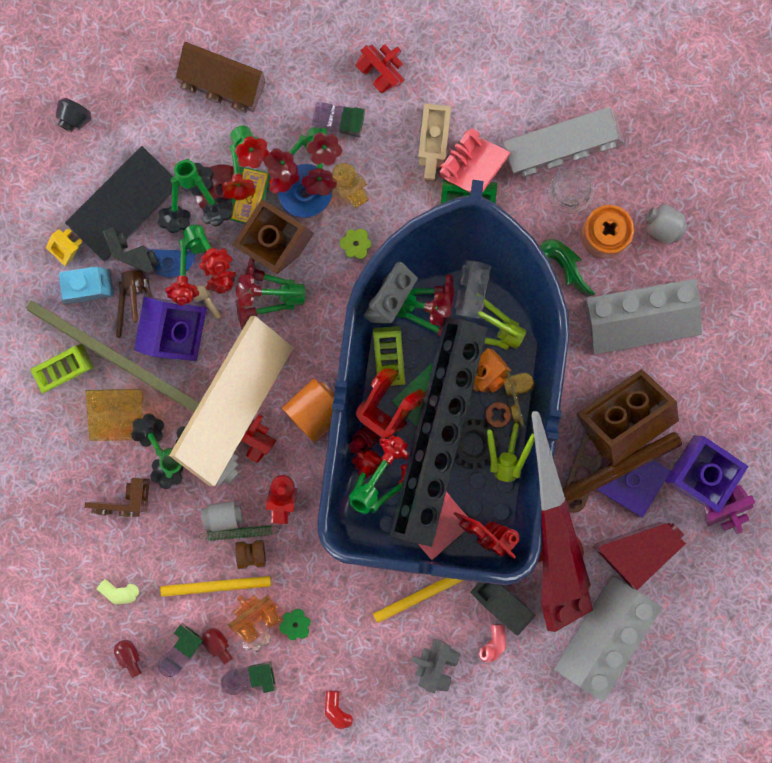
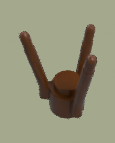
(132, 285)

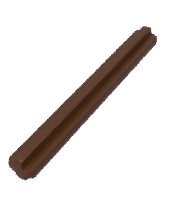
(630, 463)

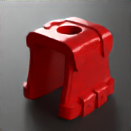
(378, 420)

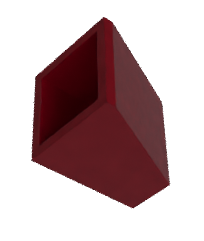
(641, 552)

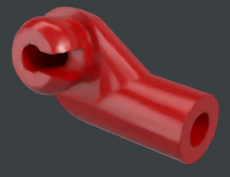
(334, 713)

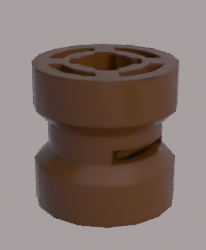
(244, 556)

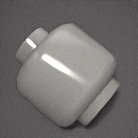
(665, 224)

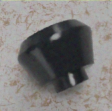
(72, 115)

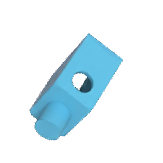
(85, 284)

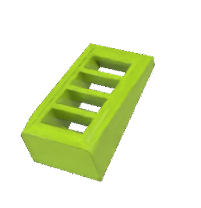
(386, 332)
(82, 358)

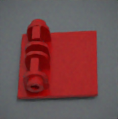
(491, 536)

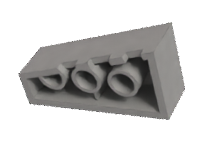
(564, 142)

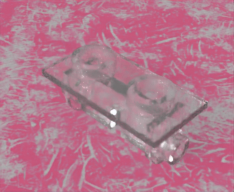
(474, 276)

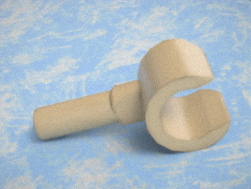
(206, 296)

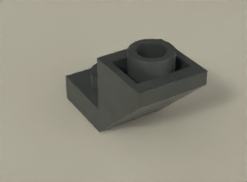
(139, 257)
(504, 606)

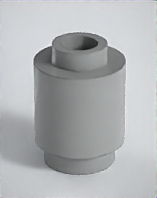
(221, 516)

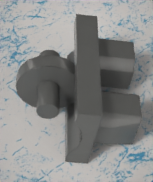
(432, 664)

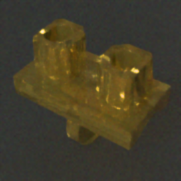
(350, 184)

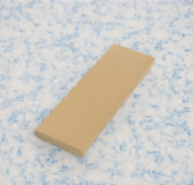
(231, 401)

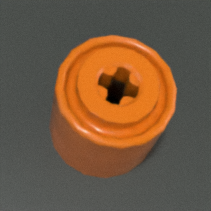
(607, 246)
(311, 409)

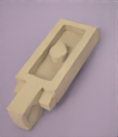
(433, 138)

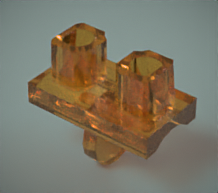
(250, 613)

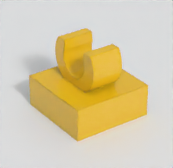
(62, 247)

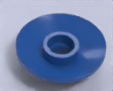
(297, 204)

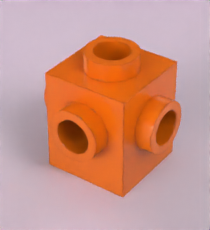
(496, 372)

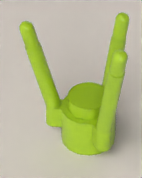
(510, 331)
(507, 466)

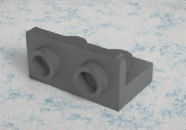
(391, 295)

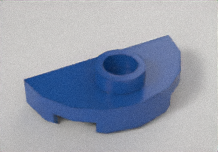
(170, 262)

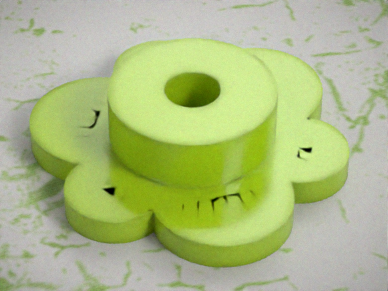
(359, 236)

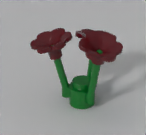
(323, 150)
(246, 290)
(438, 308)

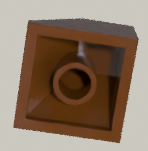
(272, 237)

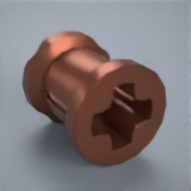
(505, 416)

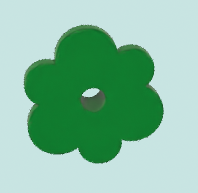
(287, 627)

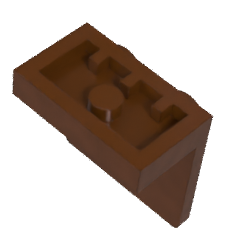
(136, 492)

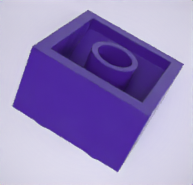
(169, 329)
(706, 473)

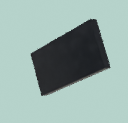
(122, 201)

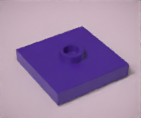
(637, 488)

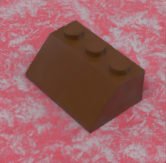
(219, 78)
(628, 416)

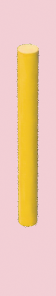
(215, 586)
(415, 598)

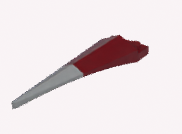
(564, 571)

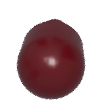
(363, 440)
(216, 644)
(127, 657)

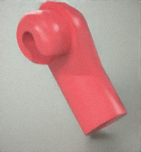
(495, 646)

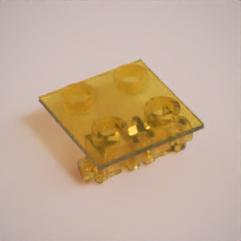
(517, 385)
(112, 413)

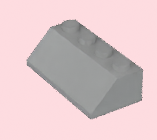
(644, 316)
(607, 638)

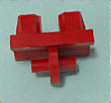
(372, 58)
(257, 439)
(281, 499)

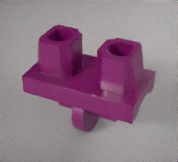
(739, 503)

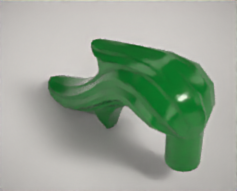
(567, 260)

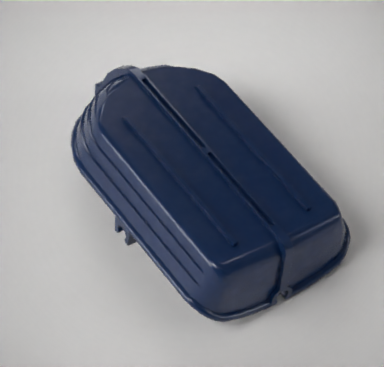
(525, 291)

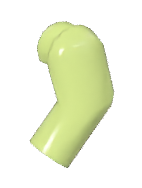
(118, 595)

